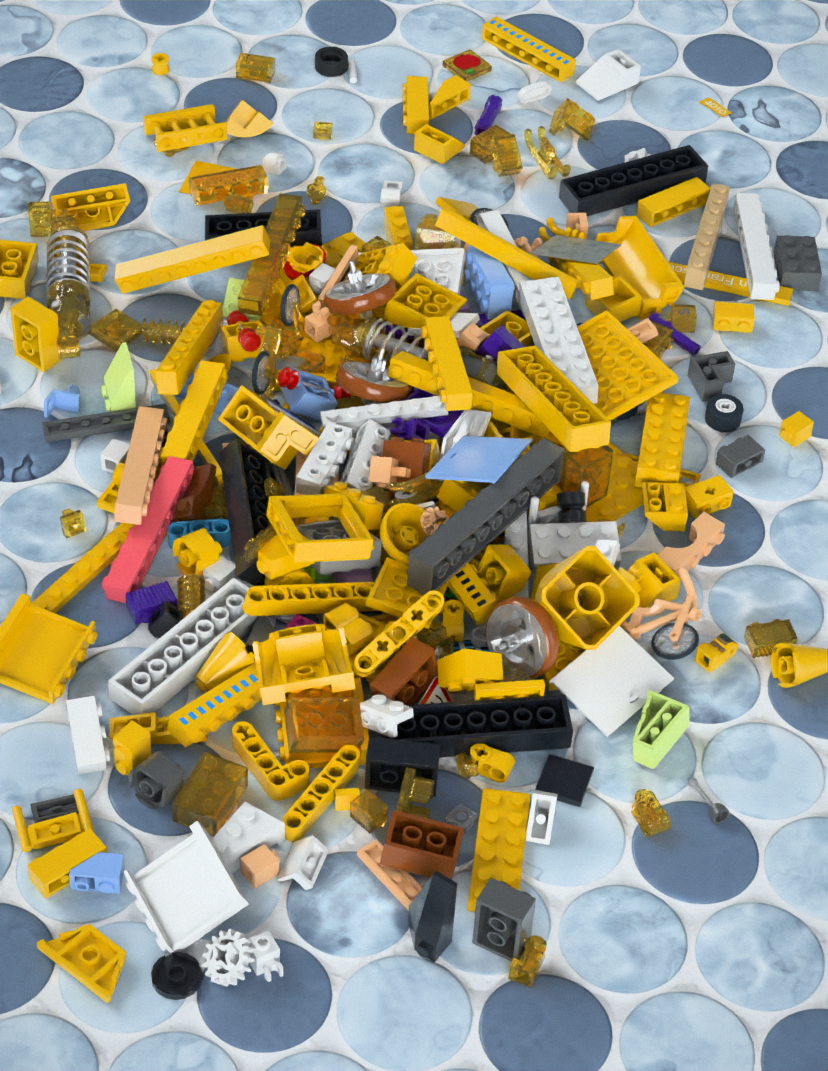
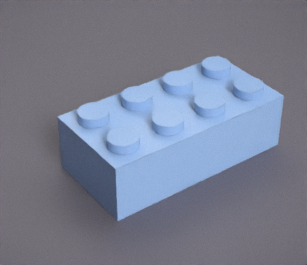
(488, 282)

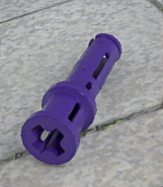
(679, 338)

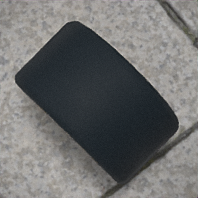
(724, 413)

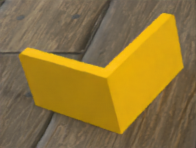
(286, 432)

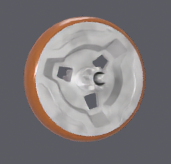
(360, 293)
(371, 381)
(511, 640)

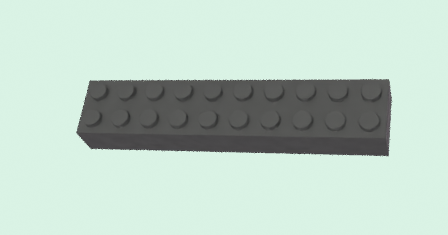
(484, 517)

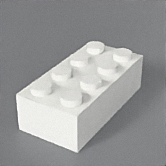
(557, 541)

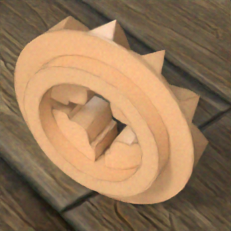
(429, 517)

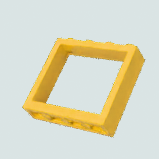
(283, 508)

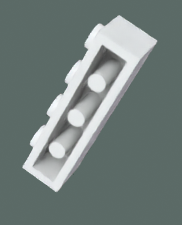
(367, 443)
(324, 459)

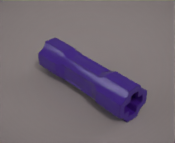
(487, 118)

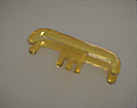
(545, 155)
(417, 485)

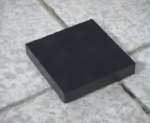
(566, 779)

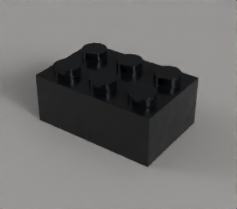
(389, 759)

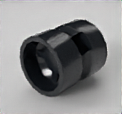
(571, 507)

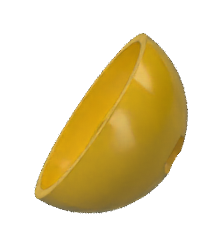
(402, 531)

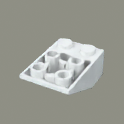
(610, 75)

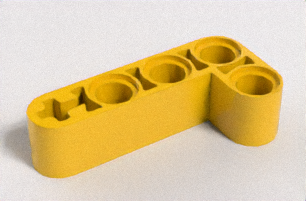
(276, 780)

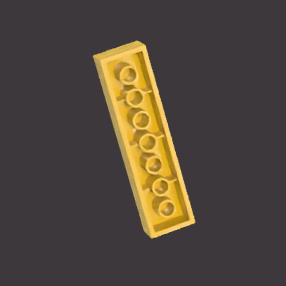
(553, 398)

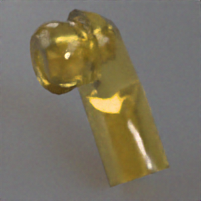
(464, 769)

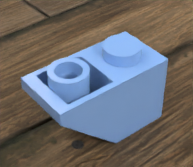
(99, 873)

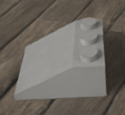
(335, 530)

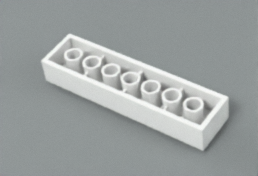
(556, 332)
(181, 652)

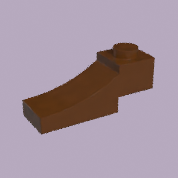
(198, 494)

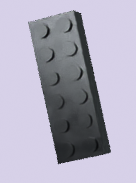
(224, 224)

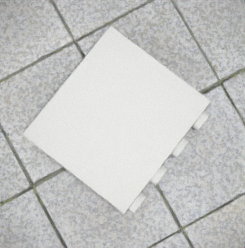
(186, 891)

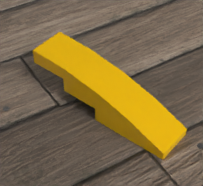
(150, 721)

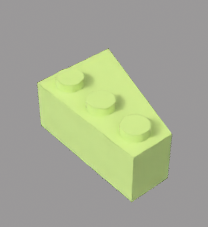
(659, 728)

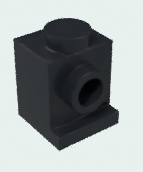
(164, 619)

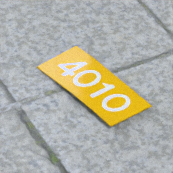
(716, 107)

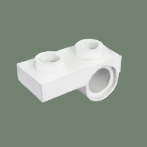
(391, 194)

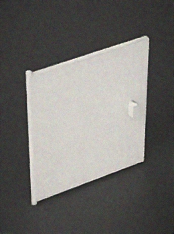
(611, 678)

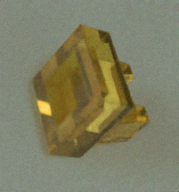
(72, 523)

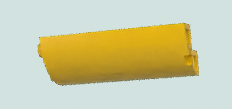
(641, 266)

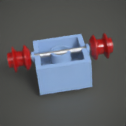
(308, 393)

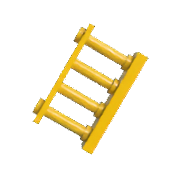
(189, 127)

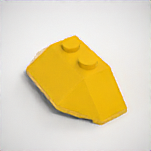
(94, 207)

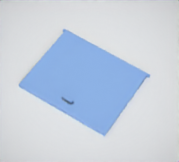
(478, 459)

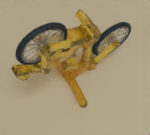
(264, 372)

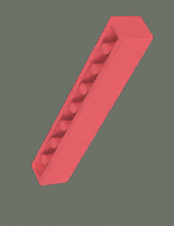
(145, 539)

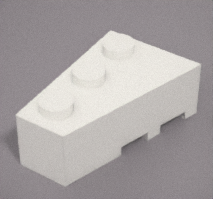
(87, 734)
(246, 832)

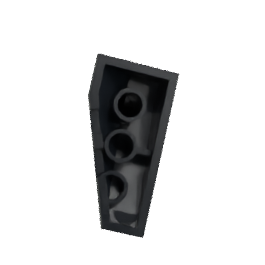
(433, 916)

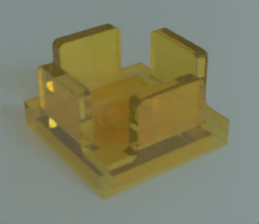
(416, 790)

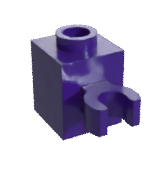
(410, 429)

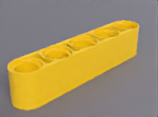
(322, 783)

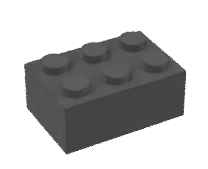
(797, 263)
(503, 919)

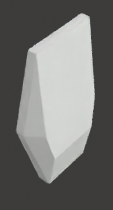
(468, 424)

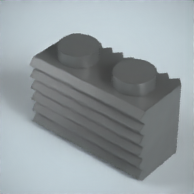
(740, 456)

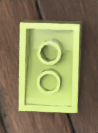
(119, 382)

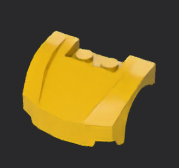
(302, 660)

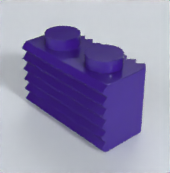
(146, 601)

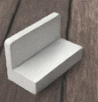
(304, 862)

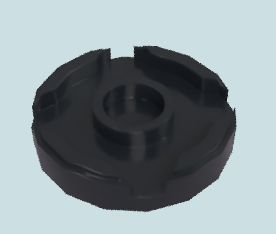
(176, 976)

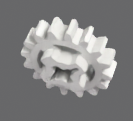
(228, 957)

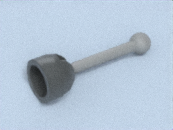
(717, 811)

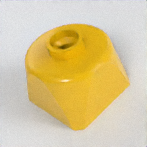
(602, 592)

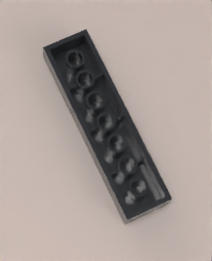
(631, 181)
(246, 502)
(499, 723)

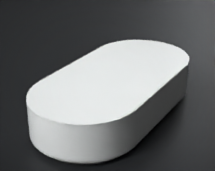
(534, 92)

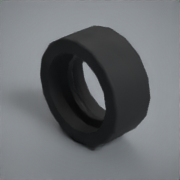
(331, 69)

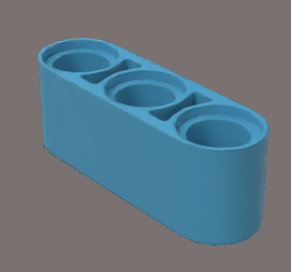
(217, 528)

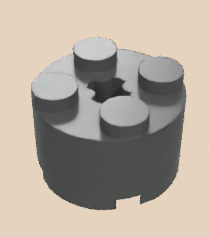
(156, 780)

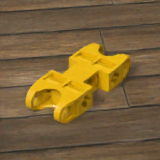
(407, 625)

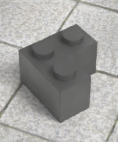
(710, 373)

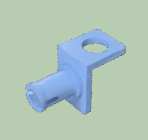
(64, 400)

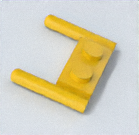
(53, 830)

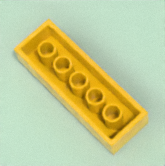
(663, 439)

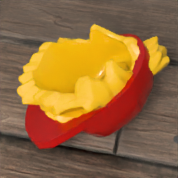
(304, 260)

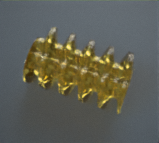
(161, 331)
(190, 593)

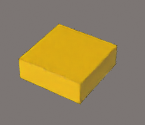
(344, 797)

